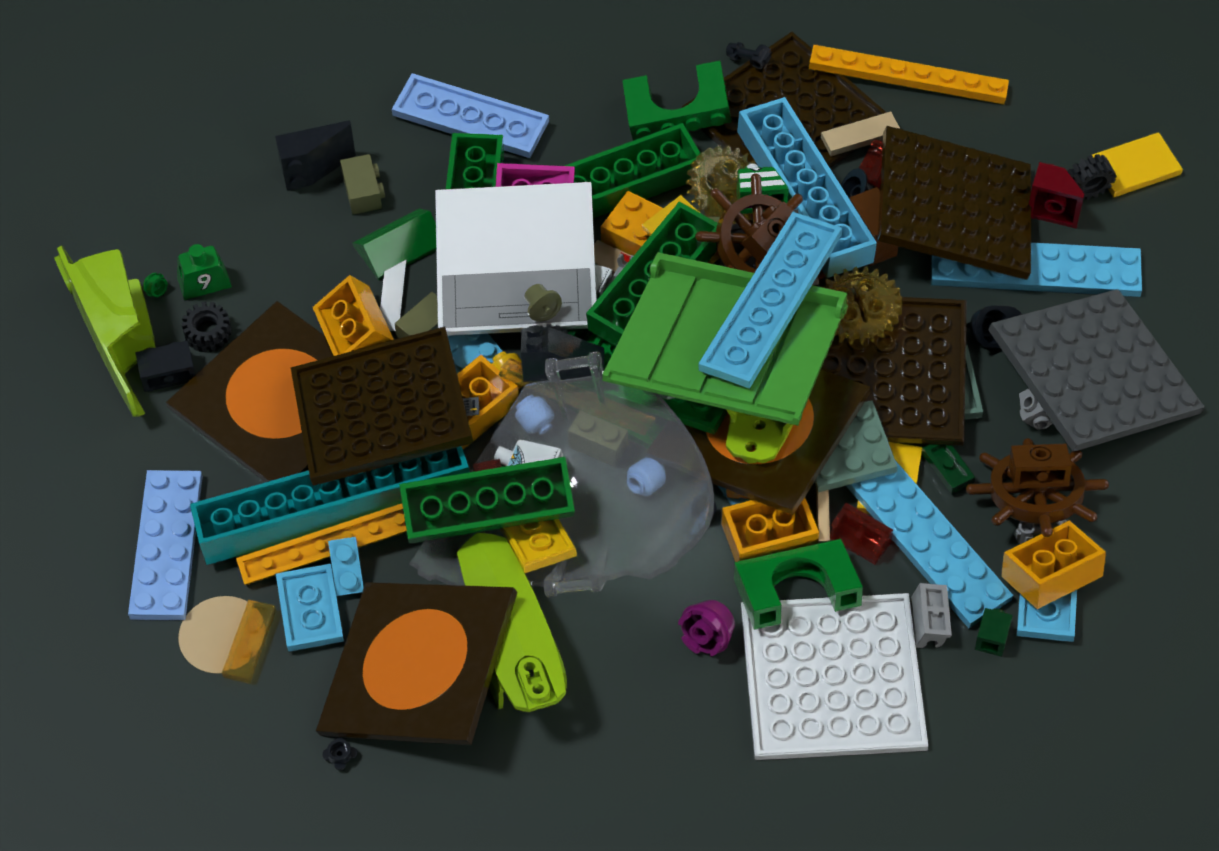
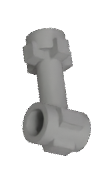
(1026, 530)

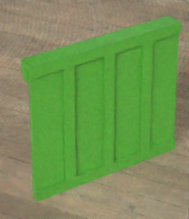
(679, 320)

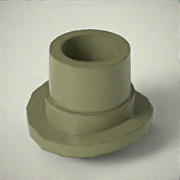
(542, 303)

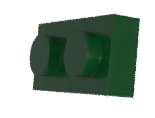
(948, 466)

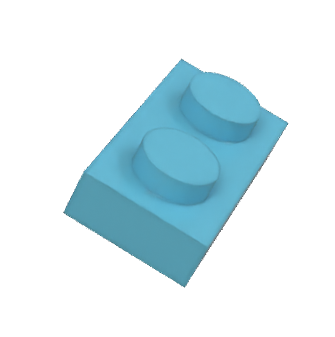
(346, 566)

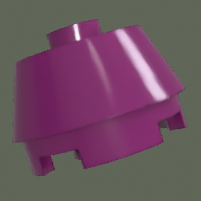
(707, 627)

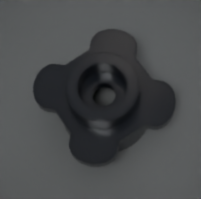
(336, 746)

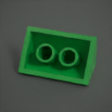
(401, 240)

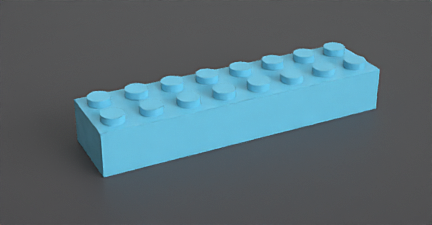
(781, 142)

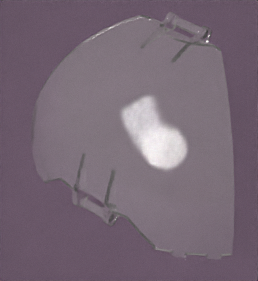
(631, 473)

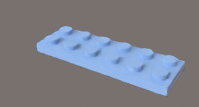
(465, 111)
(165, 546)

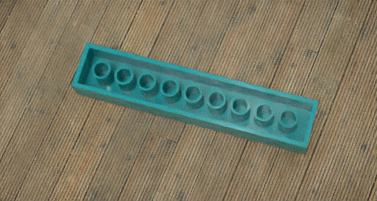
(294, 507)

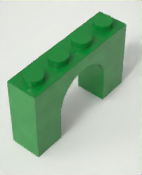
(706, 110)
(822, 562)

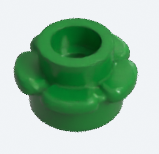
(155, 285)

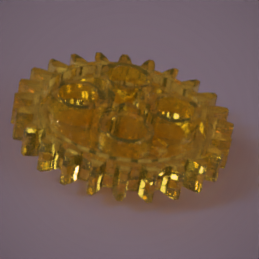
(719, 178)
(881, 297)

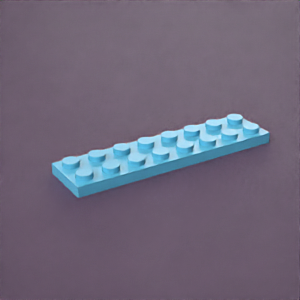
(1054, 269)
(770, 300)
(933, 544)

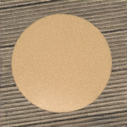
(210, 632)

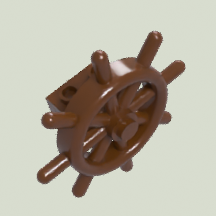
(757, 236)
(1038, 475)

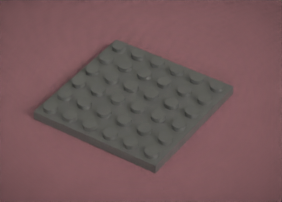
(1095, 369)

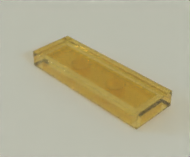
(249, 641)

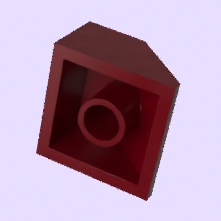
(1055, 196)

